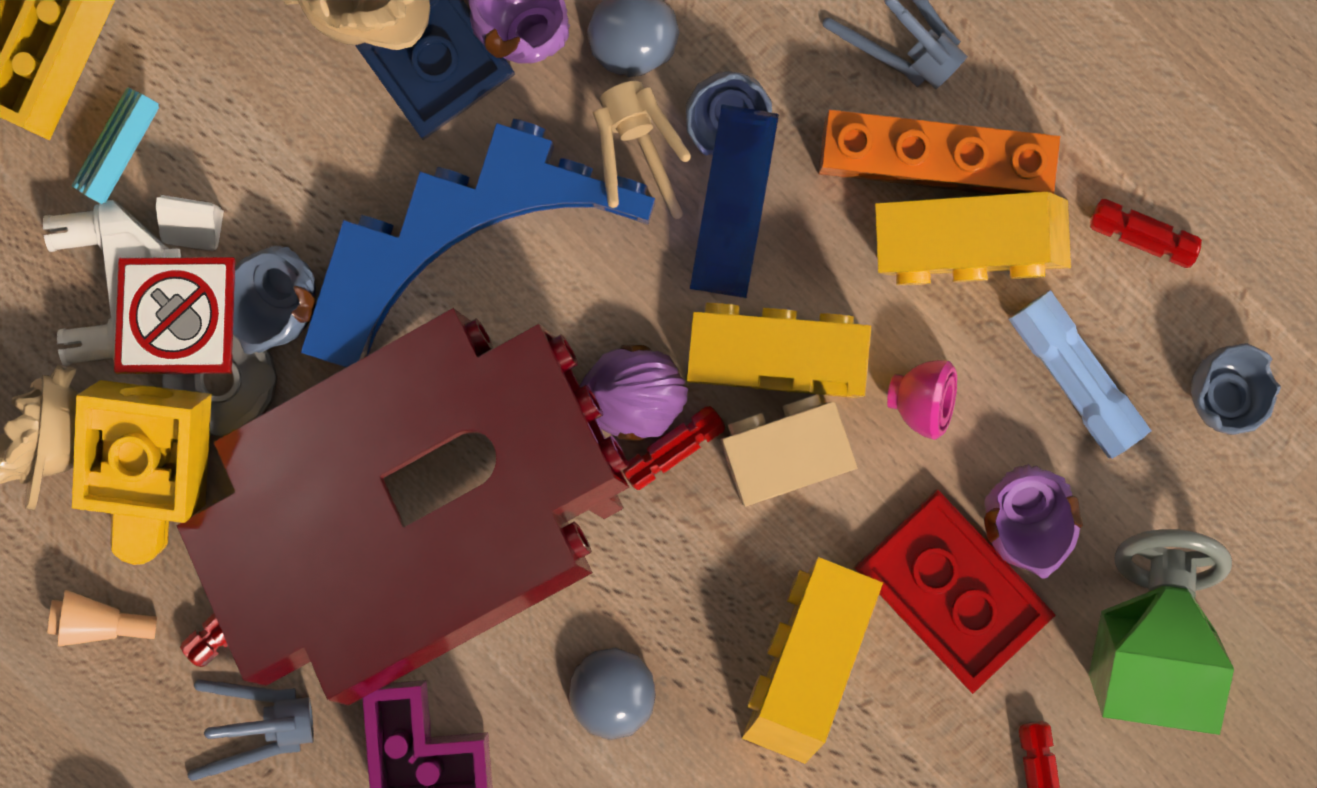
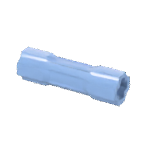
(1103, 407)

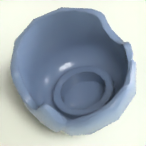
(632, 35)
(706, 101)
(1235, 389)
(612, 693)

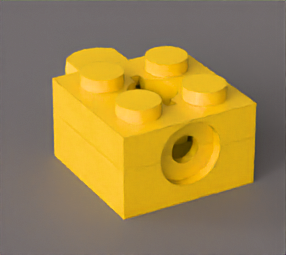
(121, 466)

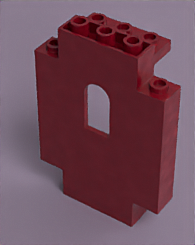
(315, 550)

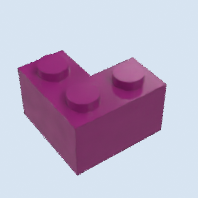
(406, 754)

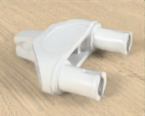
(119, 237)

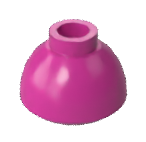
(925, 397)

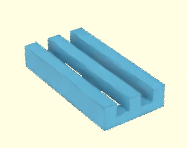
(115, 145)

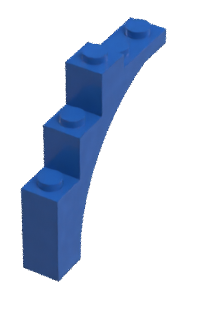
(375, 268)

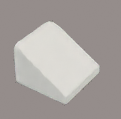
(189, 222)

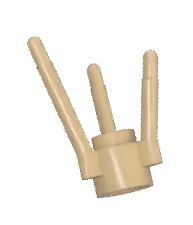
(629, 112)

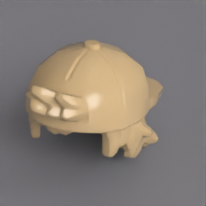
(375, 22)
(43, 436)

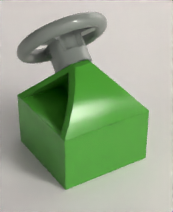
(1159, 651)

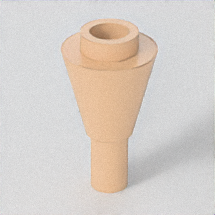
(87, 620)

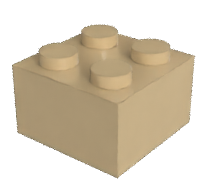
(788, 451)

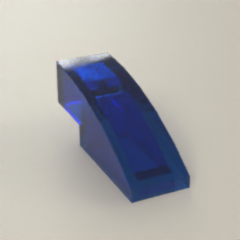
(734, 201)

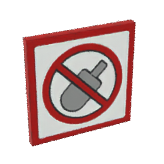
(174, 315)

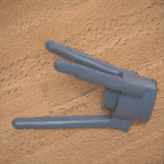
(934, 55)
(285, 722)

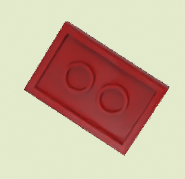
(955, 591)

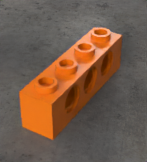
(937, 154)

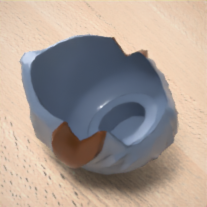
(272, 298)

